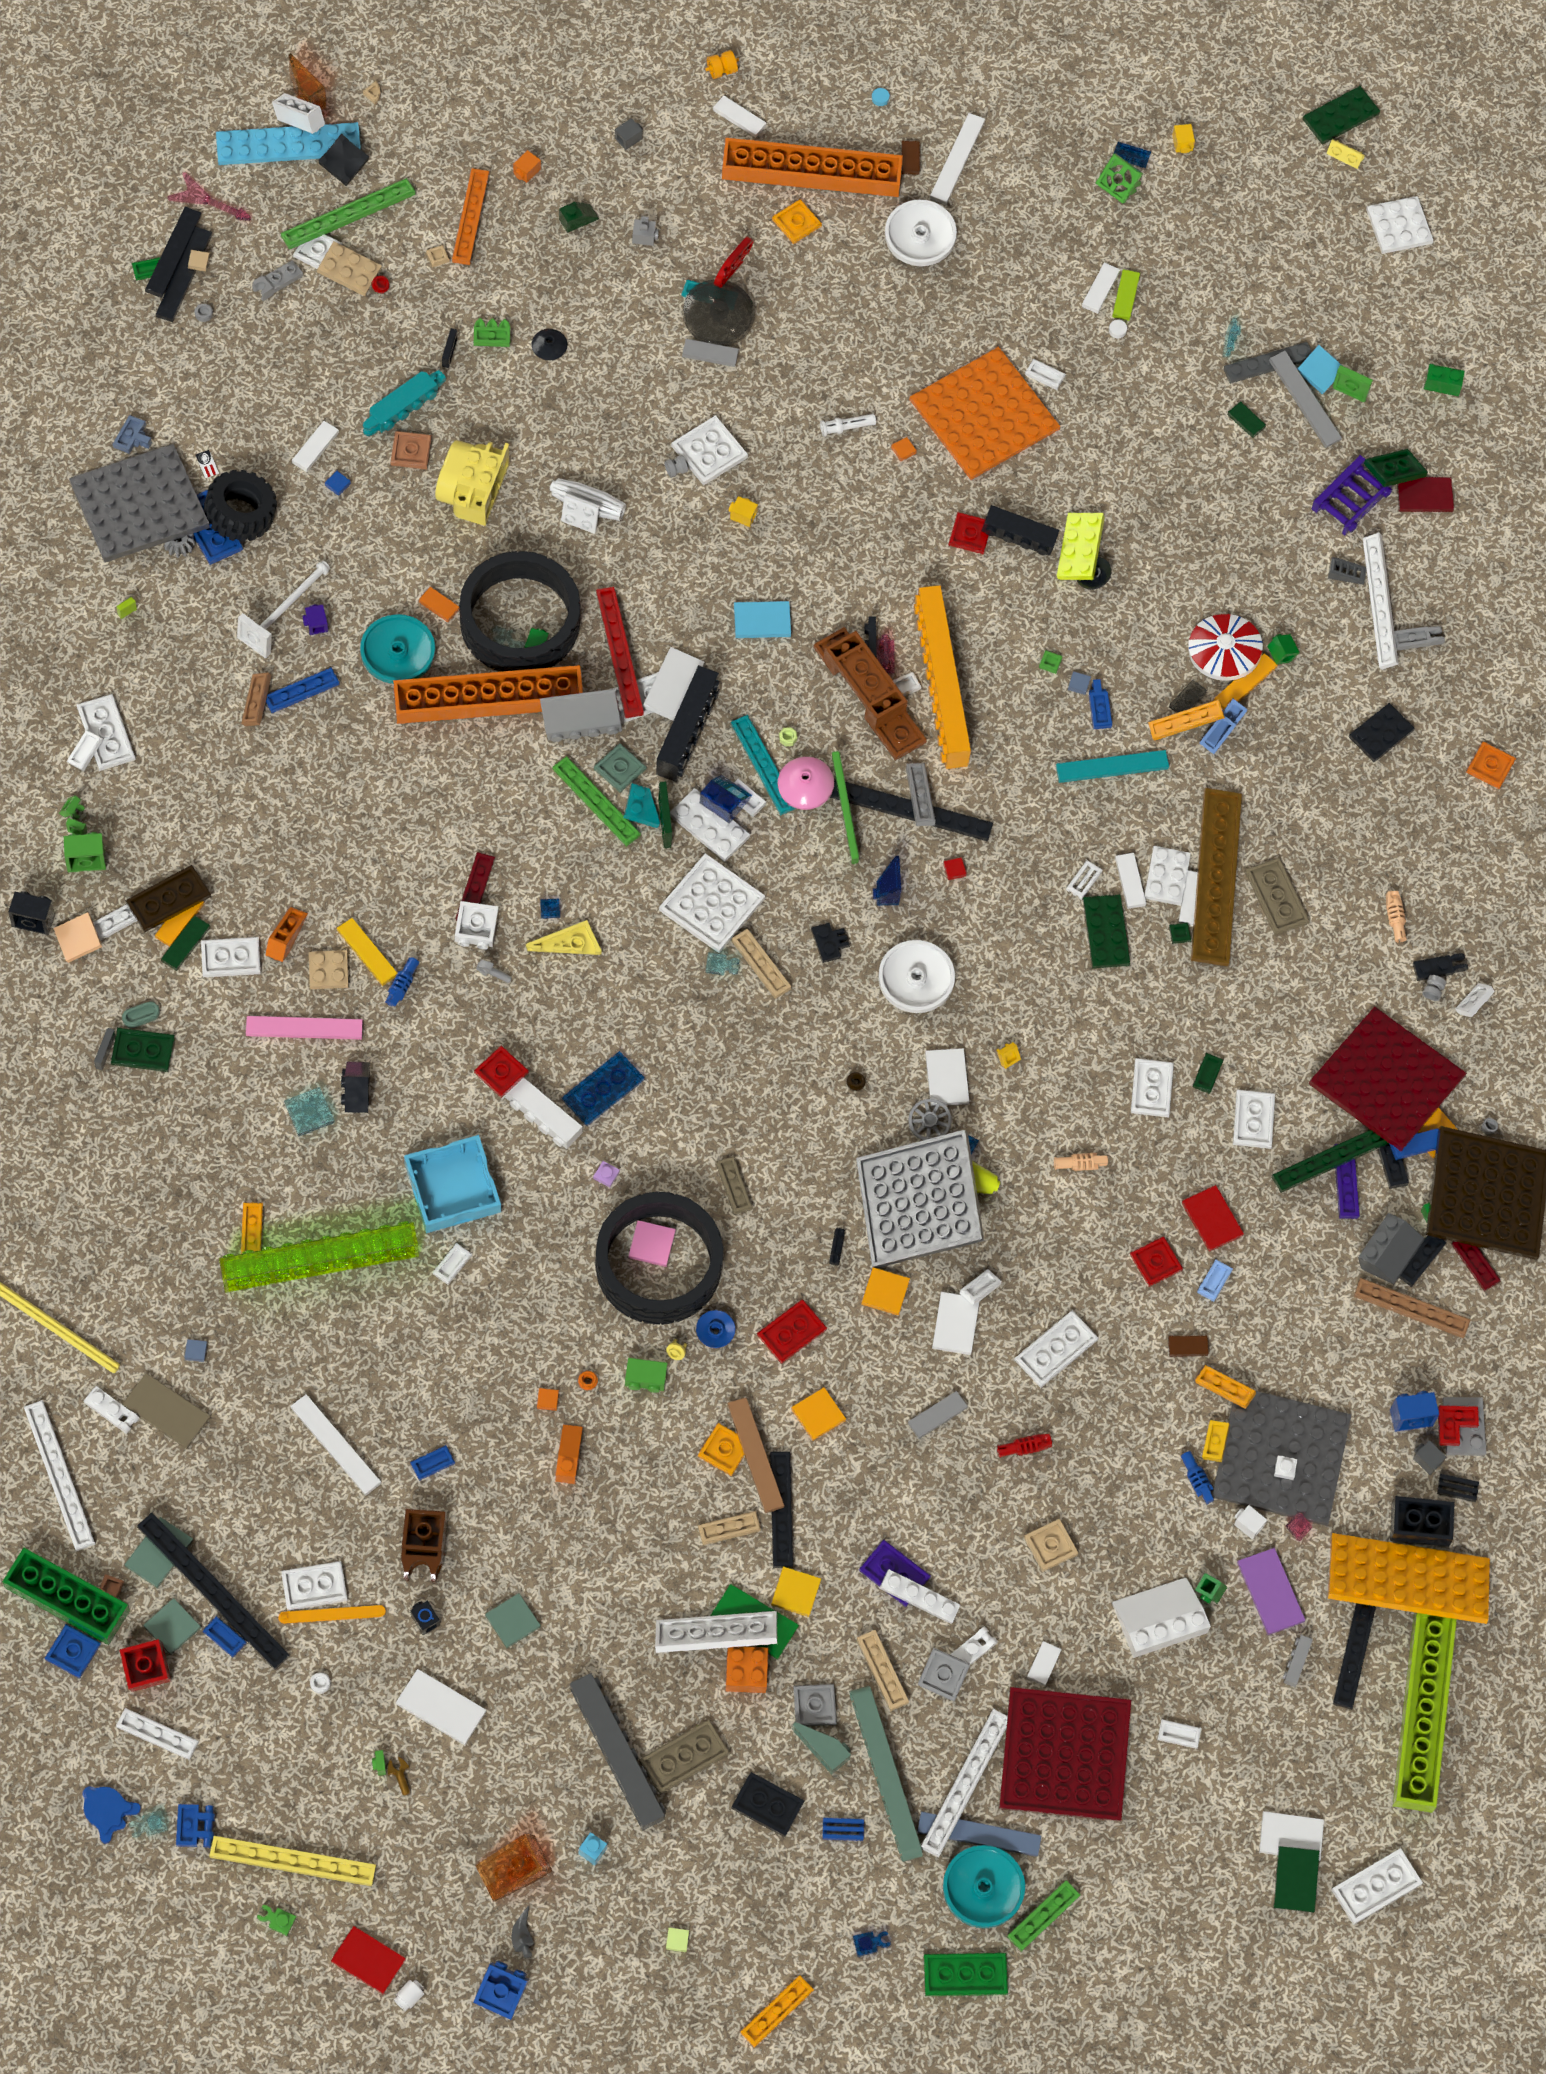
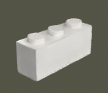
(298, 113)

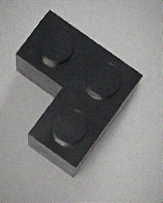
(356, 1082)

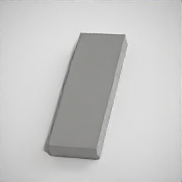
(710, 352)
(937, 1415)

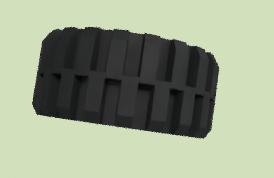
(247, 488)

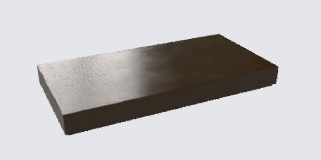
(168, 898)

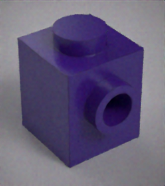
(315, 619)

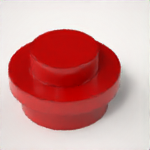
(380, 284)

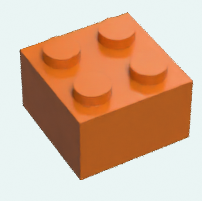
(746, 1669)

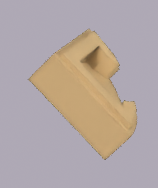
(373, 92)

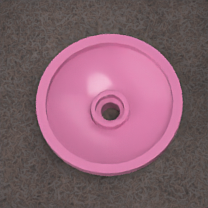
(805, 793)

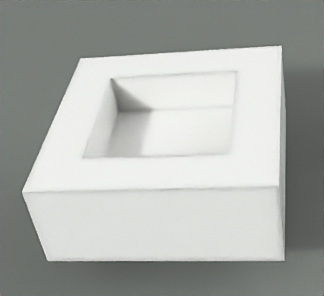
(1285, 1467)

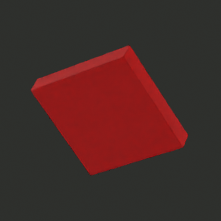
(968, 534)
(501, 1071)
(1156, 1261)

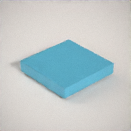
(1319, 369)

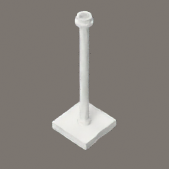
(257, 636)

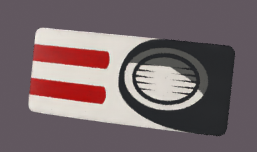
(207, 463)

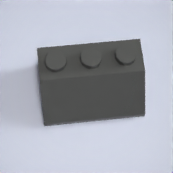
(1390, 1249)

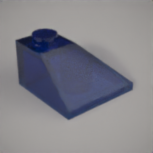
(888, 885)

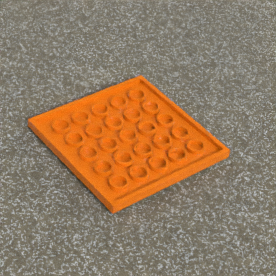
(984, 413)

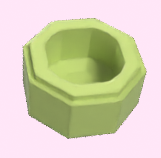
(788, 736)

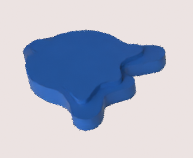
(106, 1809)

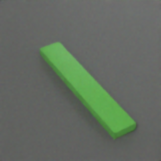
(596, 801)
(845, 808)

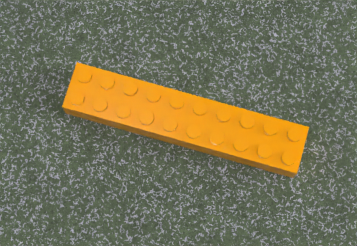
(942, 677)

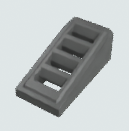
(1339, 575)

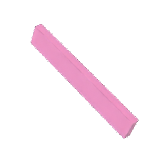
(304, 1027)

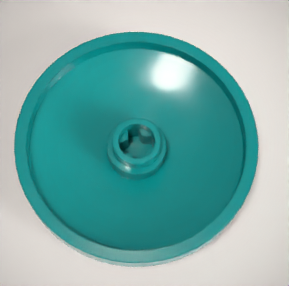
(397, 648)
(983, 1886)

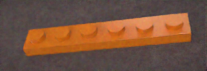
(470, 216)

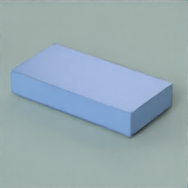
(1214, 1280)

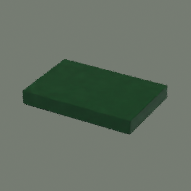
(1395, 467)
(665, 815)
(142, 1049)
(1296, 1879)

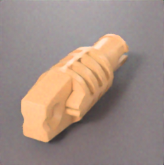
(1396, 915)
(1081, 1162)

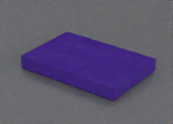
(889, 1558)

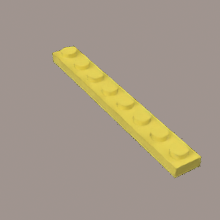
(292, 1861)

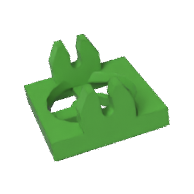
(1112, 164)

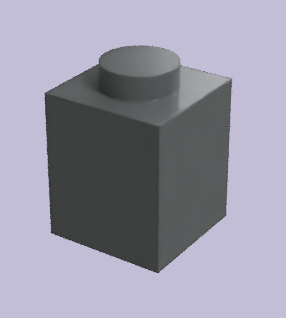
(628, 133)
(1429, 1457)

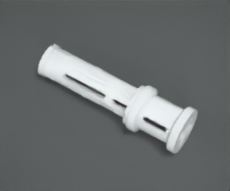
(839, 425)

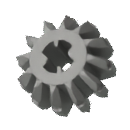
(185, 544)

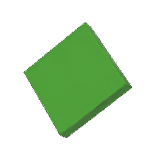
(1352, 383)

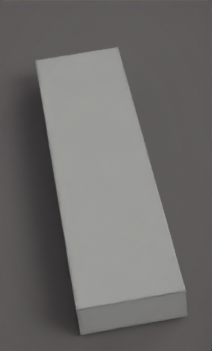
(920, 794)

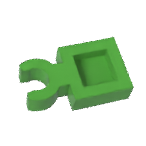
(279, 1921)

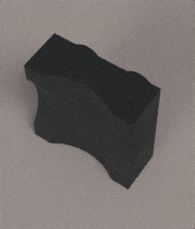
(343, 160)

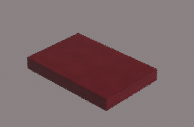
(1426, 495)

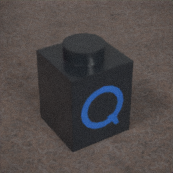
(424, 1617)

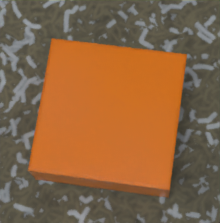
(903, 449)
(547, 1399)

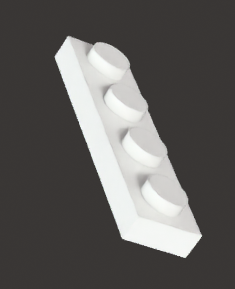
(919, 1596)

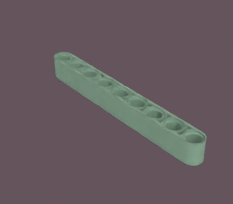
(886, 1772)

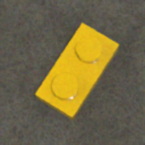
(1216, 1441)

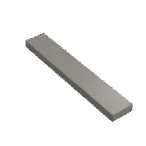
(1305, 399)

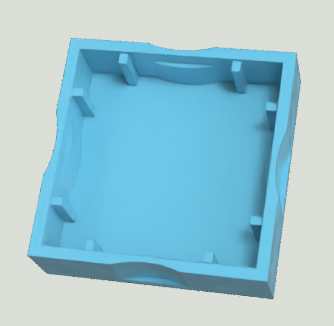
(452, 1184)

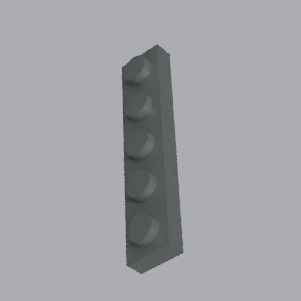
(1261, 365)

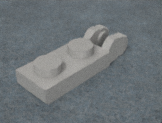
(1418, 637)

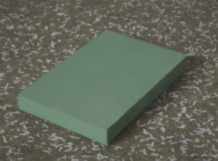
(150, 1562)

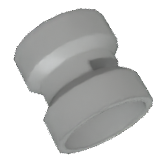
(676, 466)
(1434, 987)

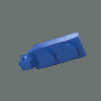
(1099, 706)

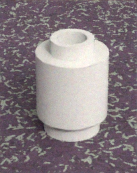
(409, 1995)

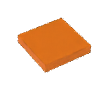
(1491, 765)

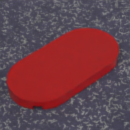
(733, 262)

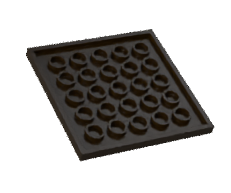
(1488, 1193)

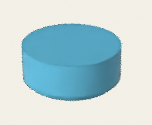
(880, 97)

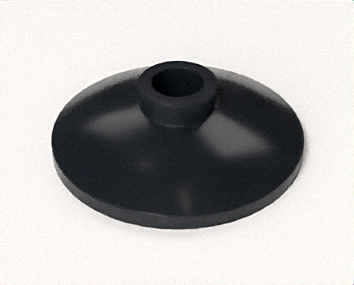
(547, 350)
(1103, 572)

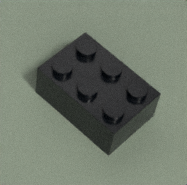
(1422, 1521)

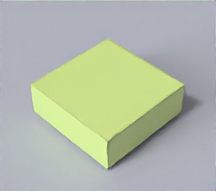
(677, 1939)

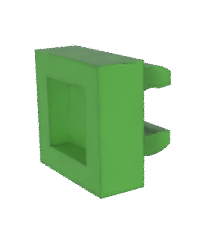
(70, 806)

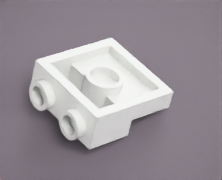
(476, 925)

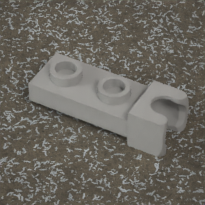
(277, 280)

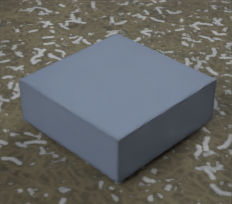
(1079, 683)
(195, 1350)

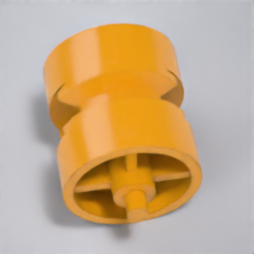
(725, 64)

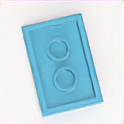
(762, 619)

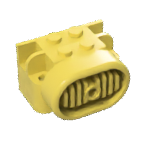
(472, 479)

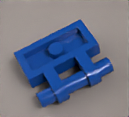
(187, 1825)

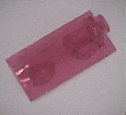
(885, 653)

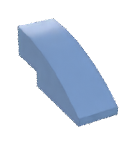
(1222, 728)

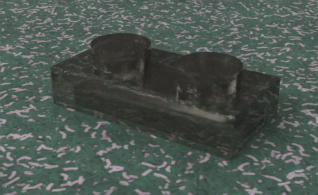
(1188, 697)

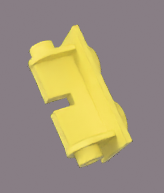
(1345, 154)

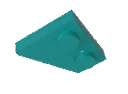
(641, 806)

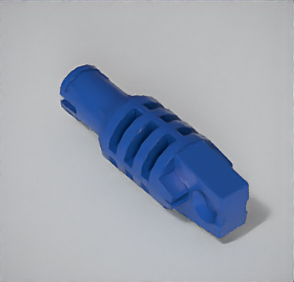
(402, 982)
(1198, 1477)

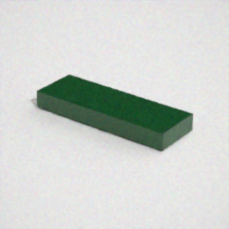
(185, 943)

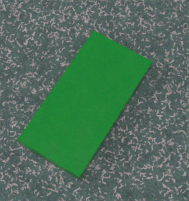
(738, 1602)
(965, 1974)

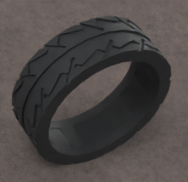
(519, 566)
(662, 1205)

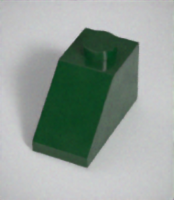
(576, 215)

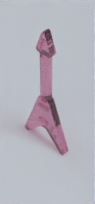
(197, 195)

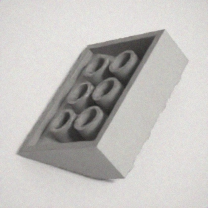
(581, 715)

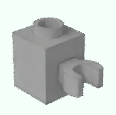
(644, 231)

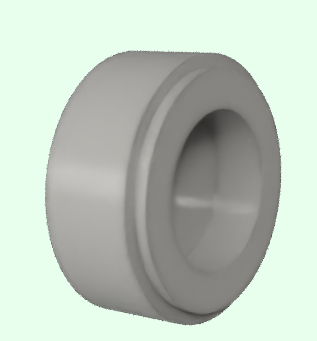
(203, 312)

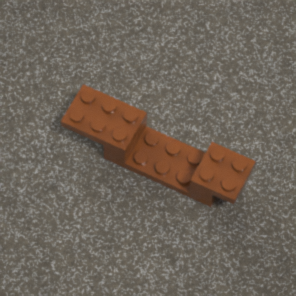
(874, 688)

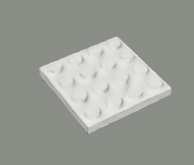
(712, 903)

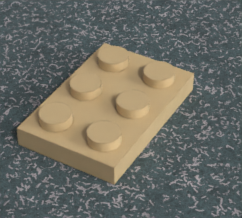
(349, 268)

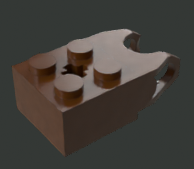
(425, 1549)

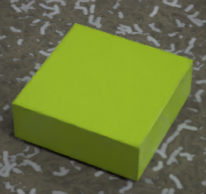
(126, 607)

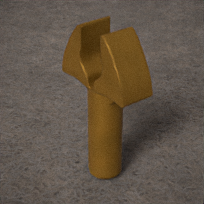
(399, 1775)

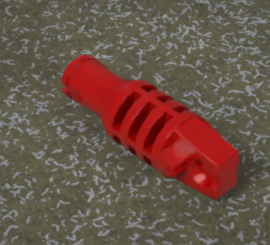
(1025, 1445)

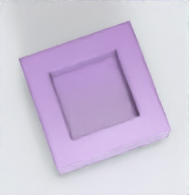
(606, 1174)

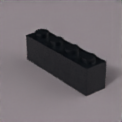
(1020, 530)

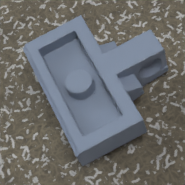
(132, 435)

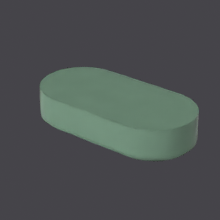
(140, 1014)

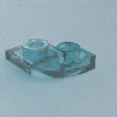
(1231, 335)

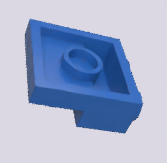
(501, 1989)

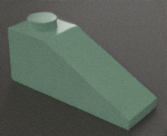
(824, 1747)

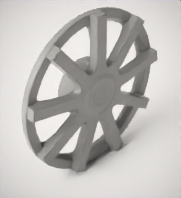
(929, 1119)

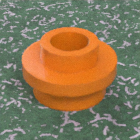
(587, 1374)

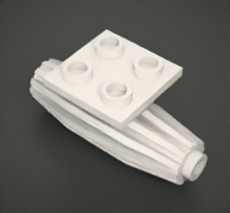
(585, 504)

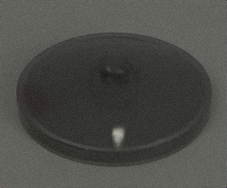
(718, 314)

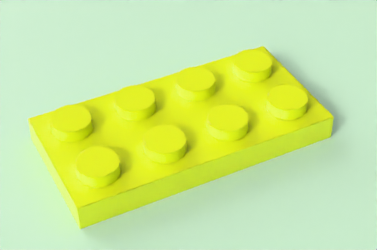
(1080, 546)

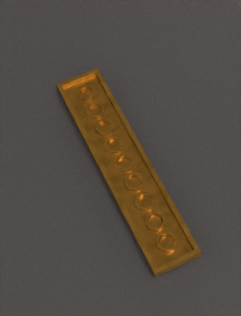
(1216, 877)

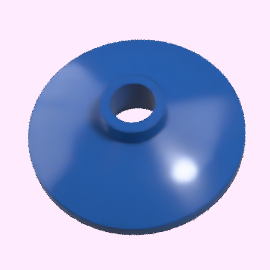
(715, 1320)

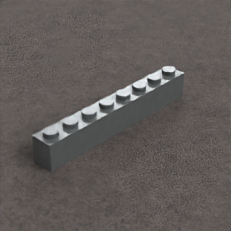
(617, 1751)

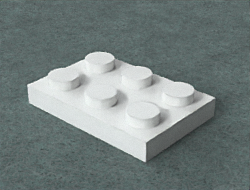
(1167, 875)

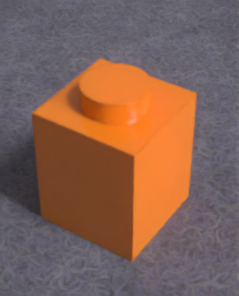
(526, 166)

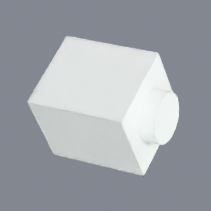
(1249, 1521)

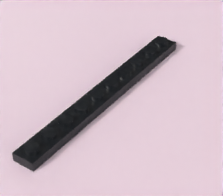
(903, 808)
(213, 1591)

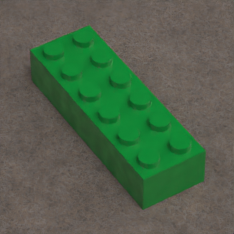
(66, 1596)

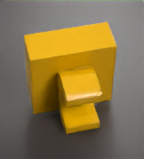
(1008, 1055)

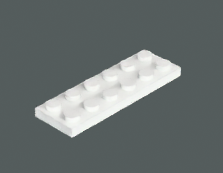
(716, 1631)

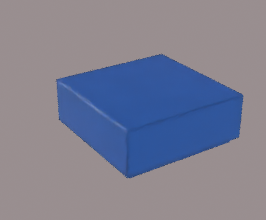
(337, 483)

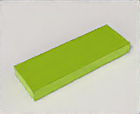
(1126, 295)

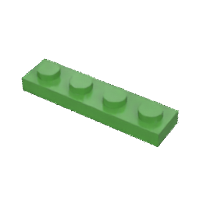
(1043, 1916)

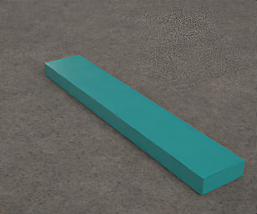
(761, 761)
(1112, 766)

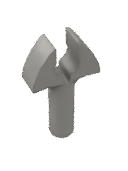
(486, 967)

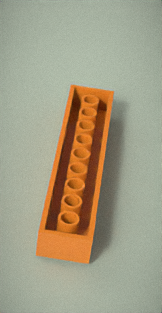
(812, 167)
(482, 693)

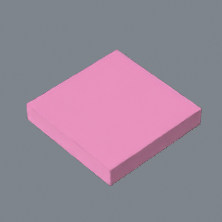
(652, 1243)

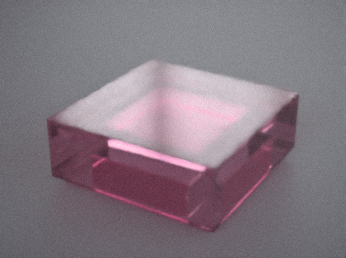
(1298, 1526)

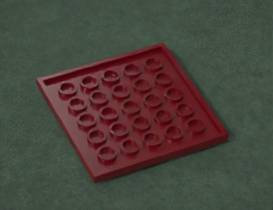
(1387, 1078)
(1065, 1754)

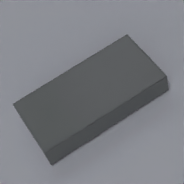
(104, 1049)

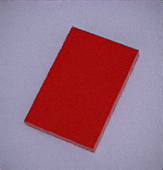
(1212, 1218)
(791, 1331)
(368, 1960)

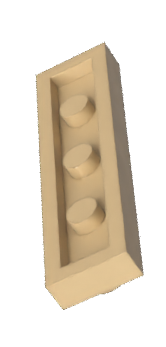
(761, 963)
(882, 1670)

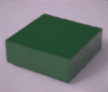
(1179, 933)

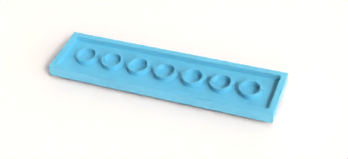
(280, 143)

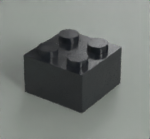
(31, 912)

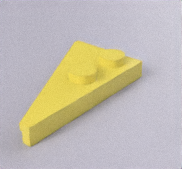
(574, 940)

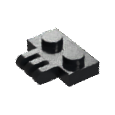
(829, 941)

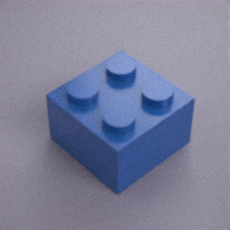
(1414, 1411)

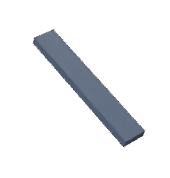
(987, 1835)

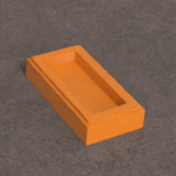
(439, 604)

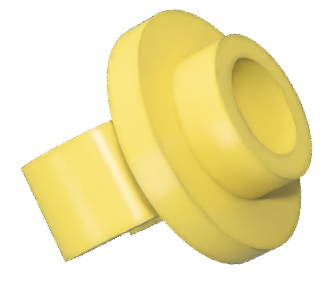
(676, 1350)

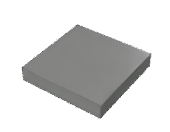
(944, 1674)
(815, 1705)

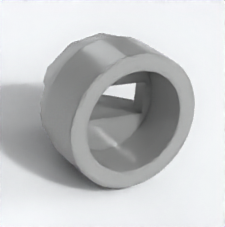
(1489, 1126)

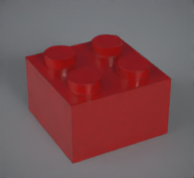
(145, 1665)

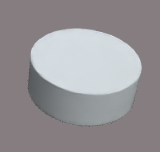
(1117, 329)
(320, 1683)

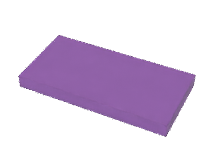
(1271, 1591)

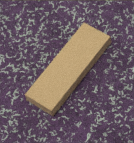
(729, 1528)

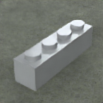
(1298, 1659)

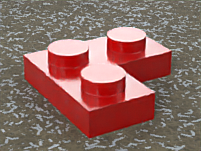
(1452, 1418)

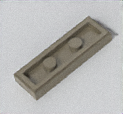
(734, 1185)

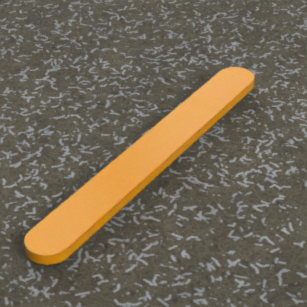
(331, 1614)

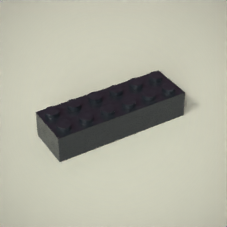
(688, 723)

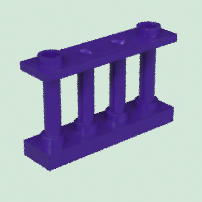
(1346, 479)

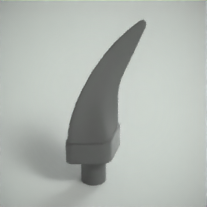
(520, 1935)

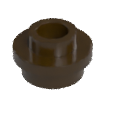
(856, 1076)

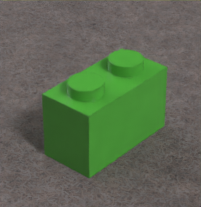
(645, 1375)

